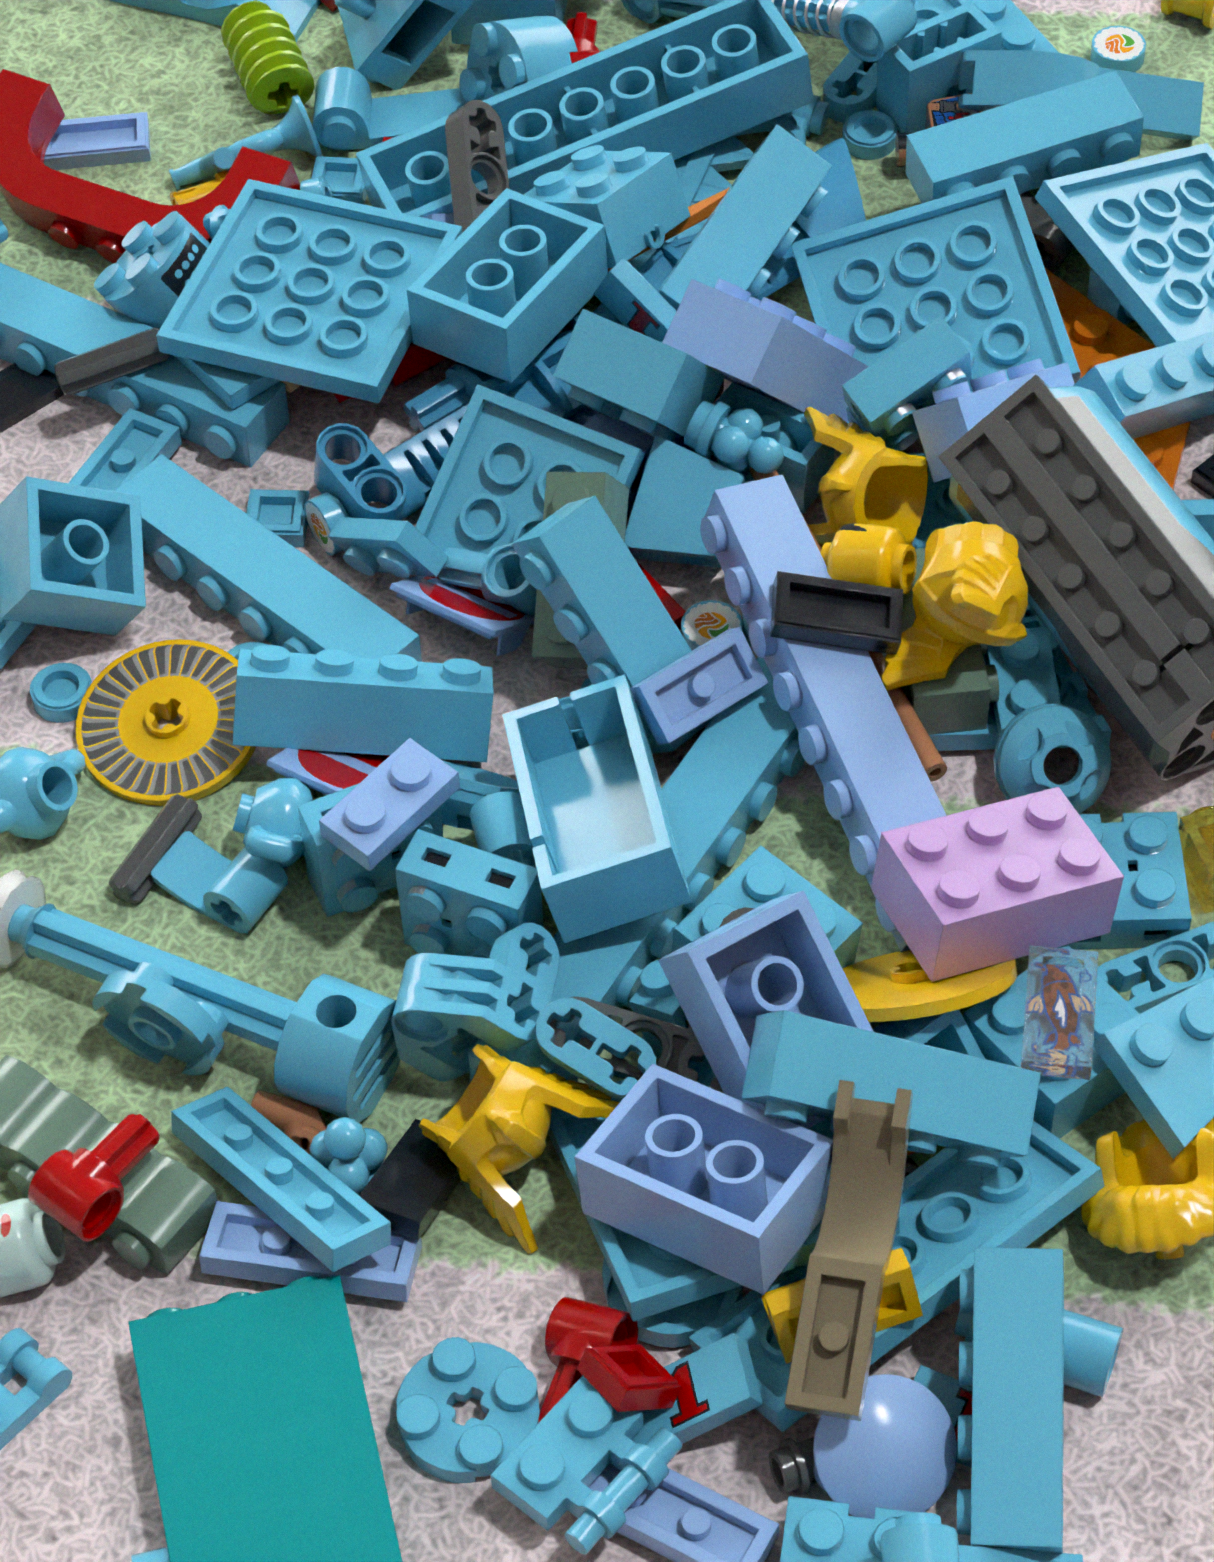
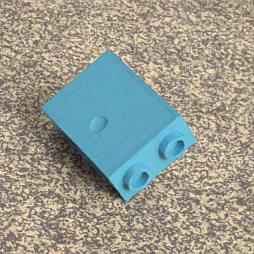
(396, 36)

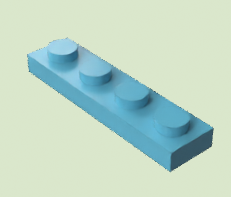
(281, 1179)

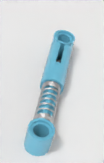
(865, 26)

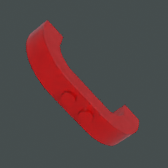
(82, 211)

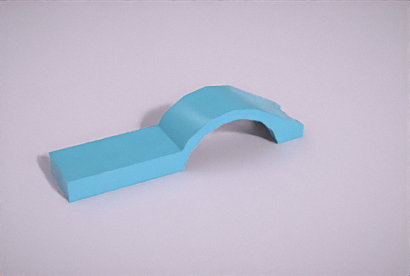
(1004, 76)

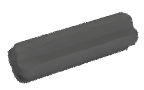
(109, 362)
(133, 876)

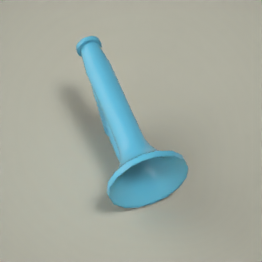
(291, 133)

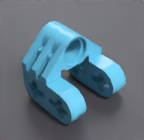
(458, 999)

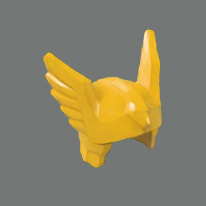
(867, 480)
(963, 598)
(503, 1126)

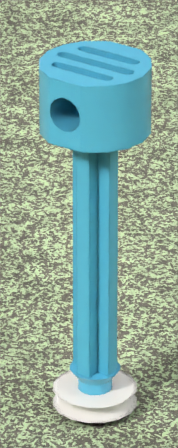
(329, 1044)

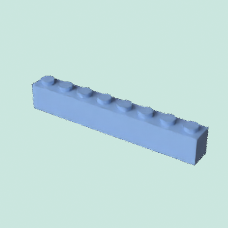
(830, 691)

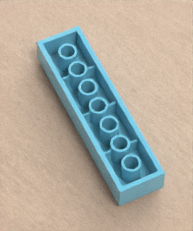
(656, 91)

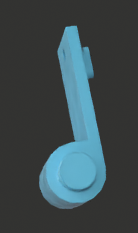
(351, 119)

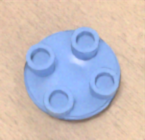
(893, 1456)

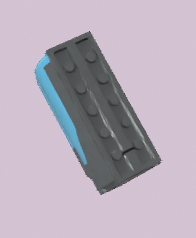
(1105, 558)

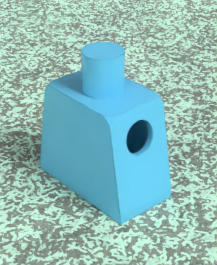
(672, 504)

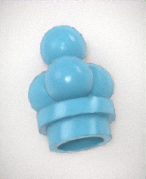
(732, 438)
(350, 1152)

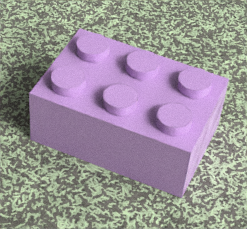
(995, 882)

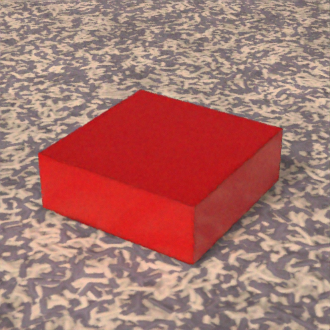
(629, 1377)

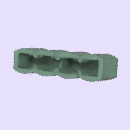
(163, 1199)

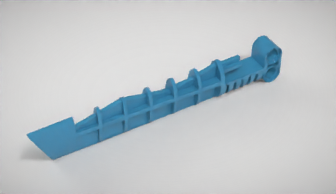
(408, 471)

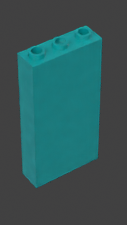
(263, 1429)

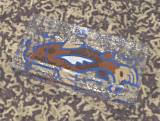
(1059, 1012)

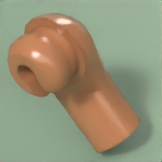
(291, 1116)

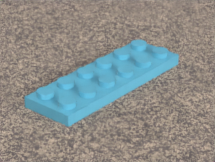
(942, 1218)

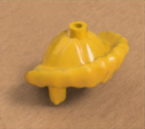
(1149, 1196)

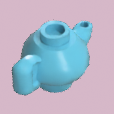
(33, 797)
(273, 821)

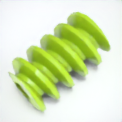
(266, 57)

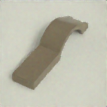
(850, 1256)

